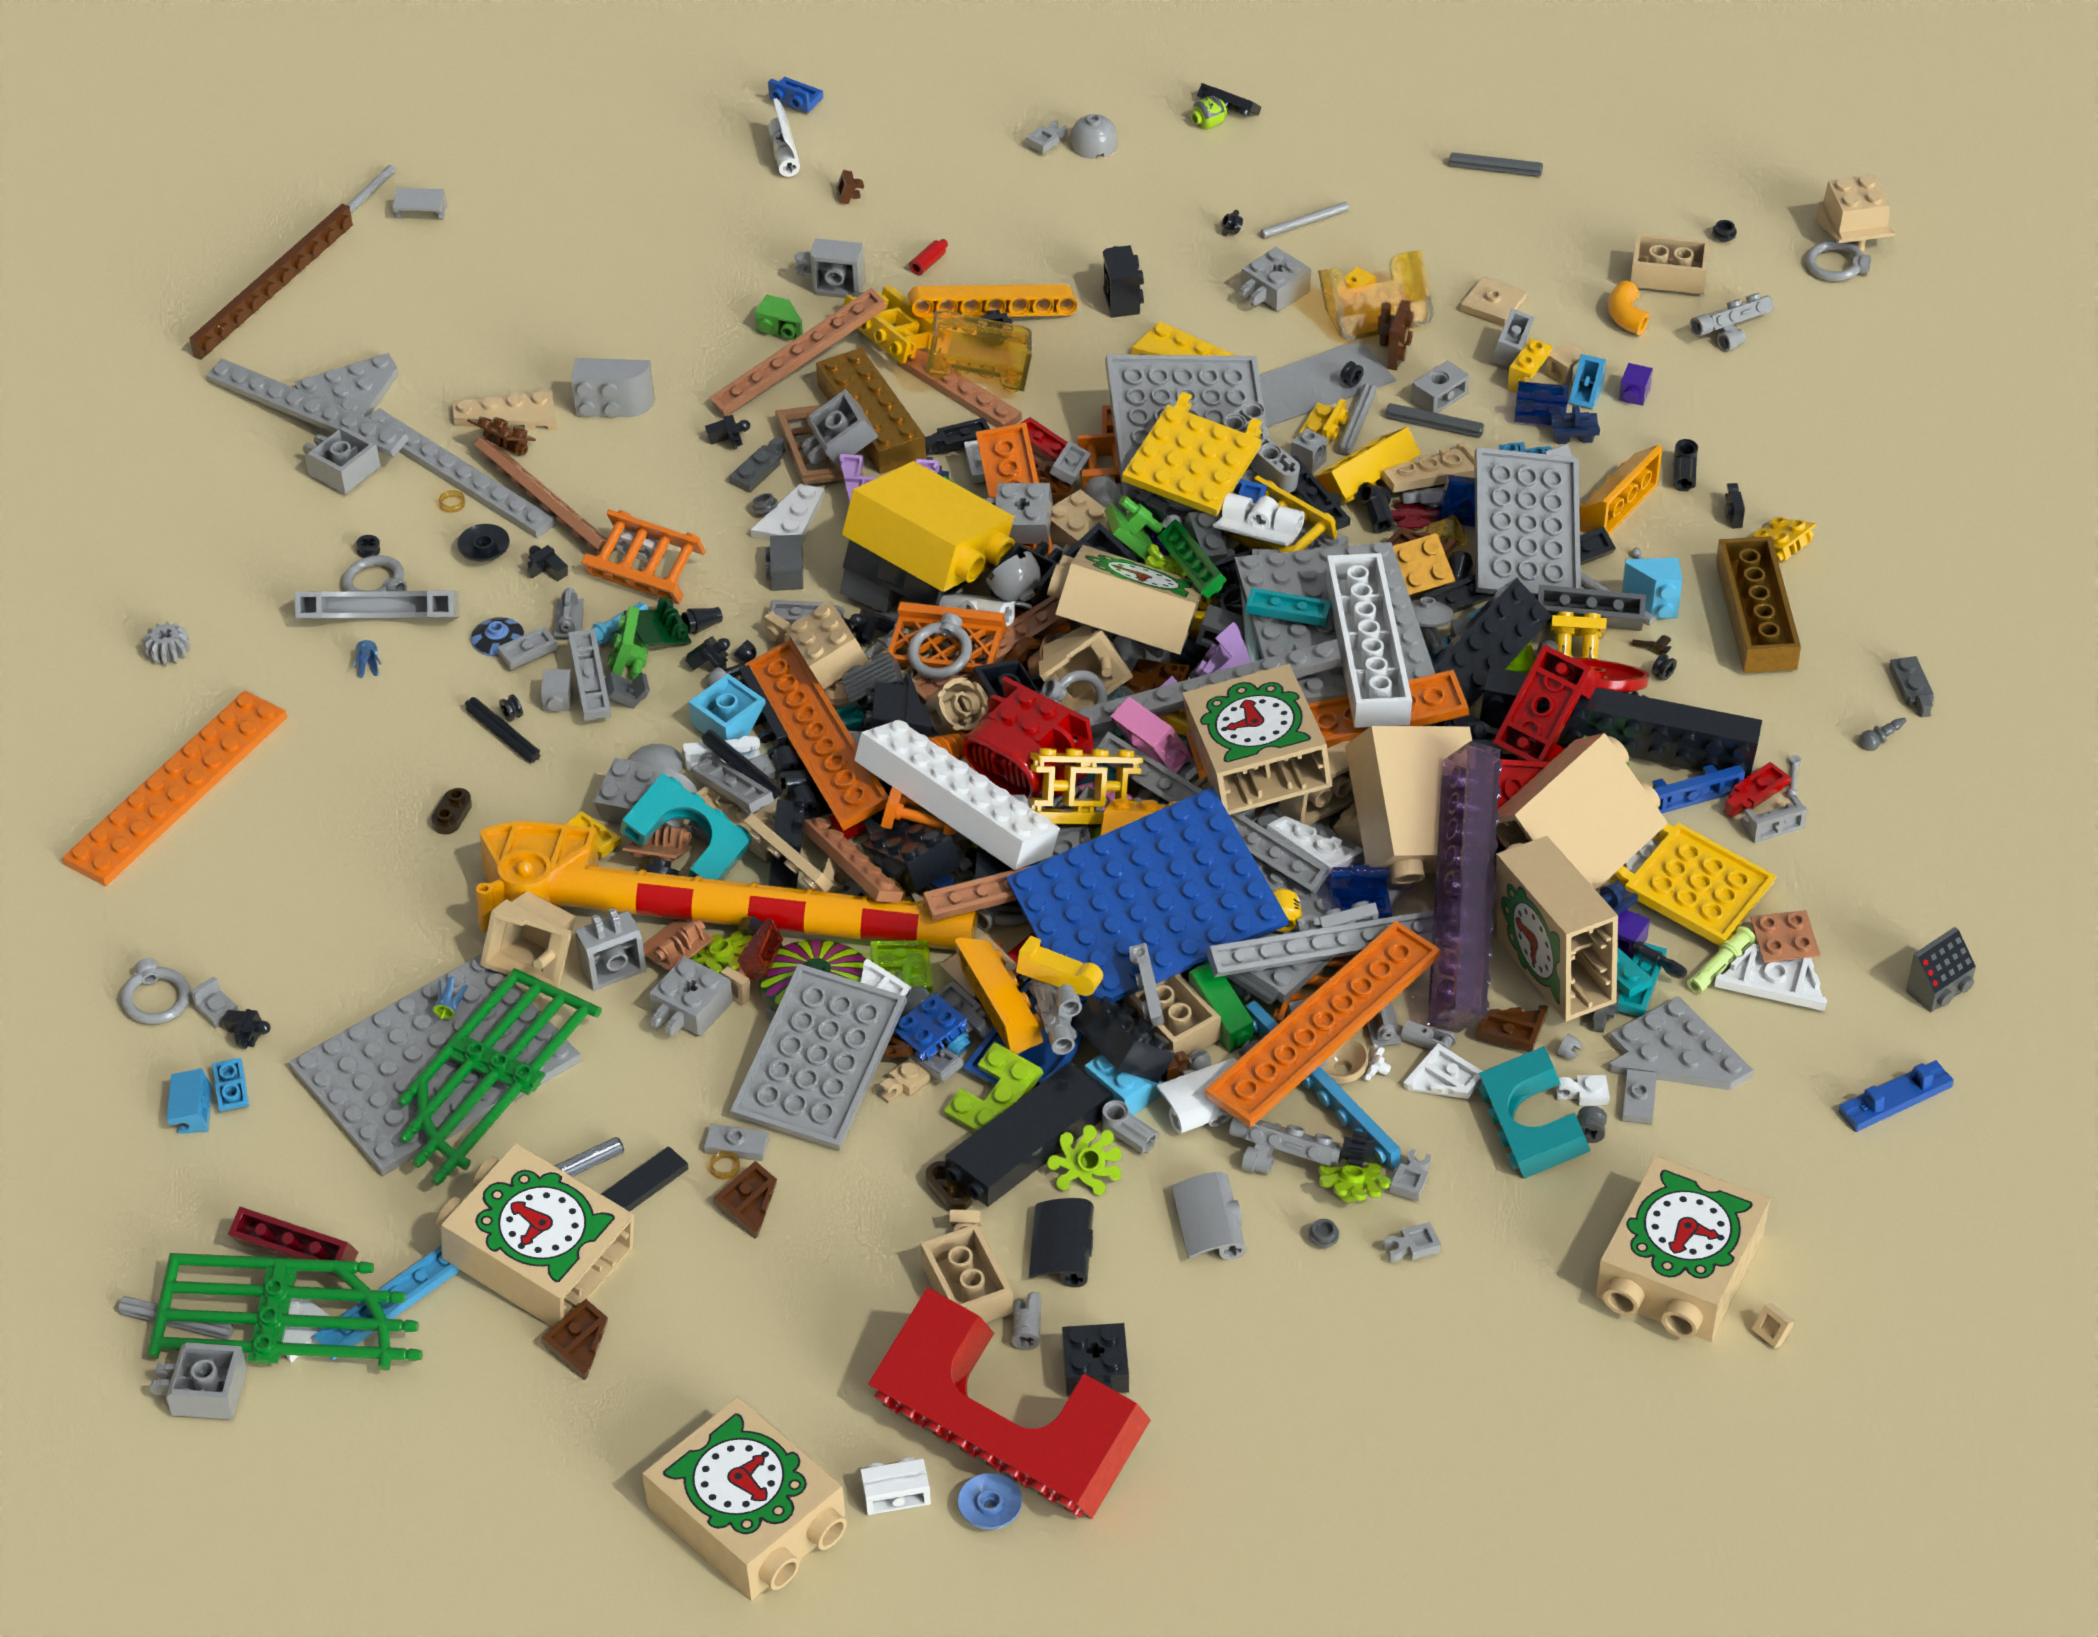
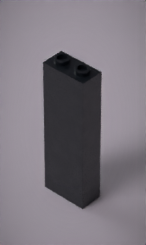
(1026, 1134)

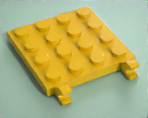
(1193, 458)
(1697, 883)

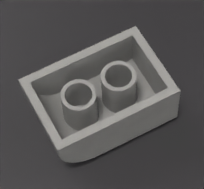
(612, 387)
(627, 784)

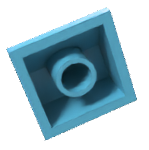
(1658, 580)
(726, 709)
(1130, 1089)

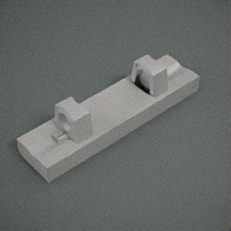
(589, 674)
(732, 784)

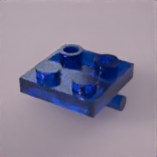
(1539, 401)
(1458, 500)
(1360, 884)

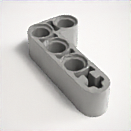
(1271, 459)

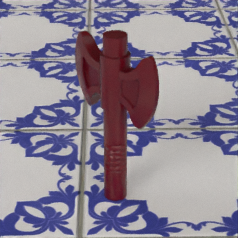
(1413, 515)

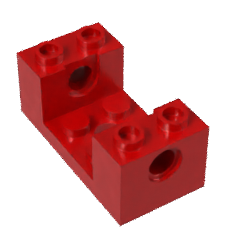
(1552, 678)

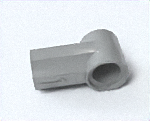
(1127, 1126)

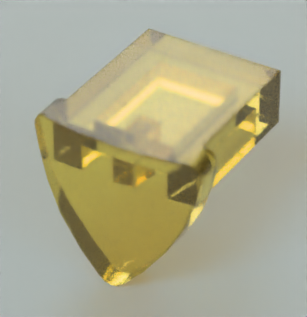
(1448, 528)

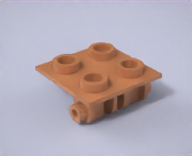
(669, 849)
(1785, 936)
(675, 942)

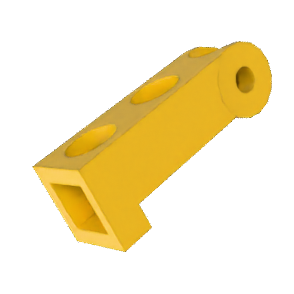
(1057, 969)

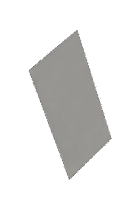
(1316, 379)

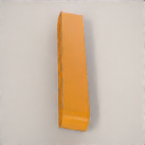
(1004, 295)

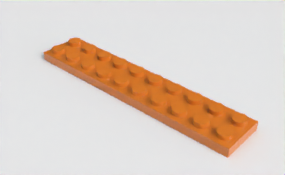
(1009, 459)
(1433, 701)
(818, 735)
(174, 788)
(1322, 1024)

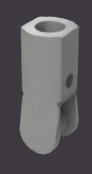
(1426, 1036)

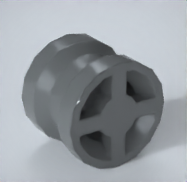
(1592, 1121)

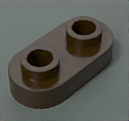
(451, 811)
(946, 1190)

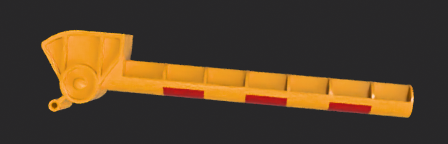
(564, 869)

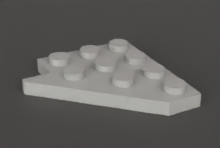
(355, 386)
(1678, 1048)

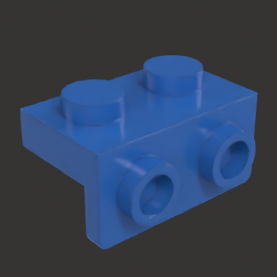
(795, 94)

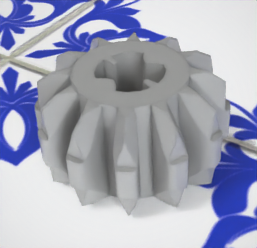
(166, 643)

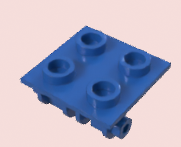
(929, 1025)

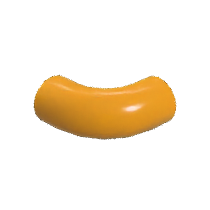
(1623, 311)

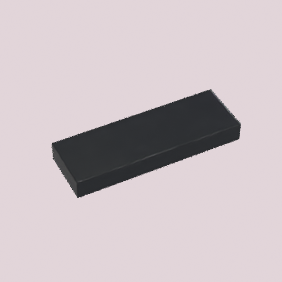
(647, 1179)

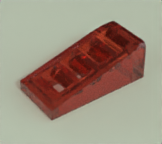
(759, 953)

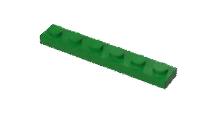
(1192, 559)

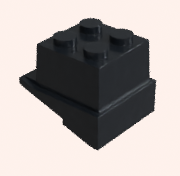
(896, 702)

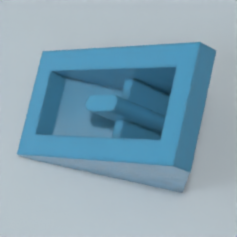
(1588, 381)

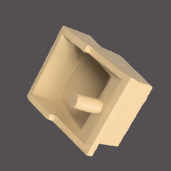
(1855, 210)
(1086, 651)
(528, 937)

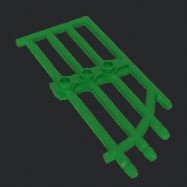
(491, 1063)
(274, 1308)

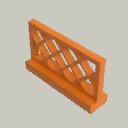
(975, 623)

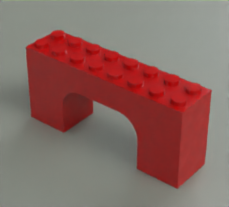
(1064, 1461)

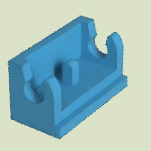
(189, 1101)

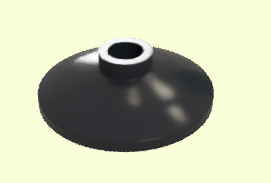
(483, 542)

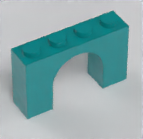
(670, 801)
(1532, 1147)

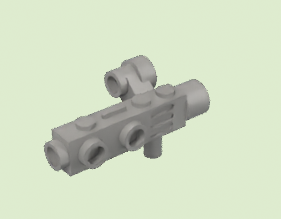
(1725, 318)
(1056, 1009)
(1289, 1139)

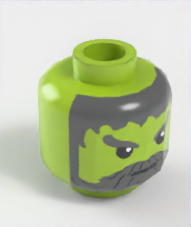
(1208, 112)

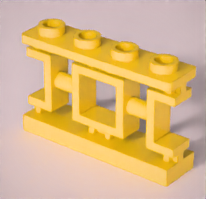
(903, 339)
(1085, 763)

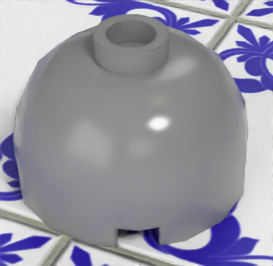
(1093, 136)
(1016, 578)

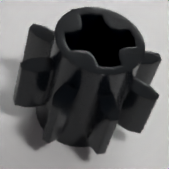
(1358, 1149)

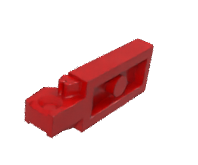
(1756, 789)

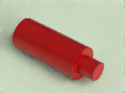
(928, 257)

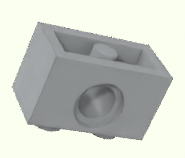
(1512, 338)
(1440, 387)

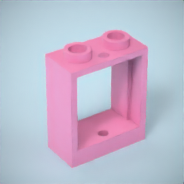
(1150, 735)

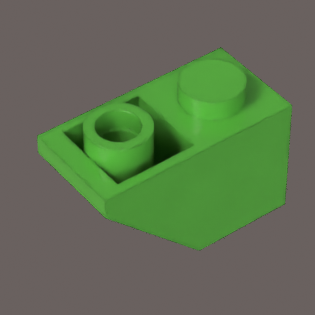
(778, 318)

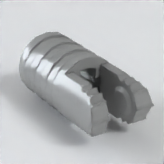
(1027, 1322)

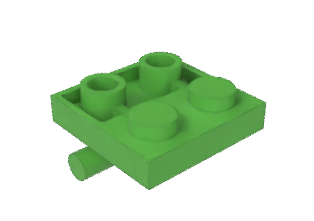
(1129, 527)
(624, 650)

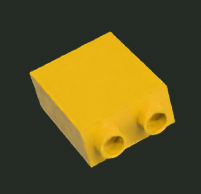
(928, 526)

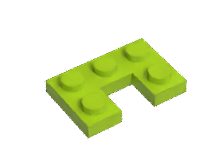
(1015, 1079)

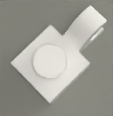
(1588, 1089)

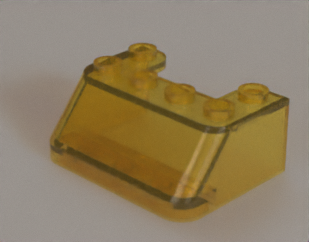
(1357, 309)
(980, 348)

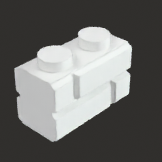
(895, 1486)

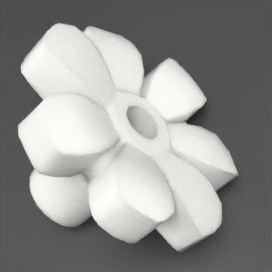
(1376, 1063)

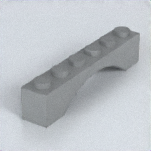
(377, 604)

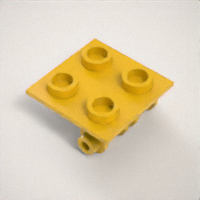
(1787, 535)

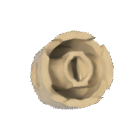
(957, 706)

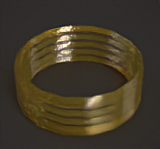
(459, 506)
(725, 1175)

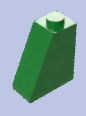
(1235, 1020)

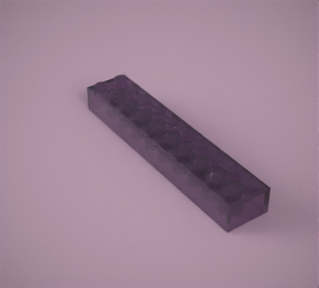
(1464, 887)

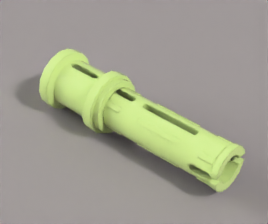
(1727, 953)

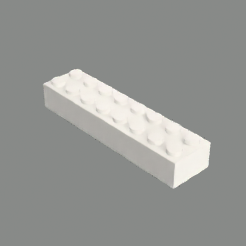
(1368, 640)
(957, 794)

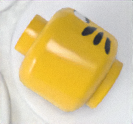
(1291, 906)

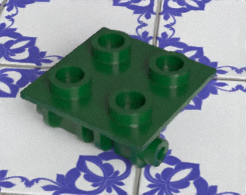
(661, 625)

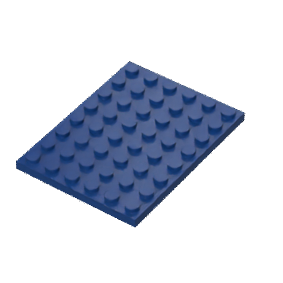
(1159, 881)

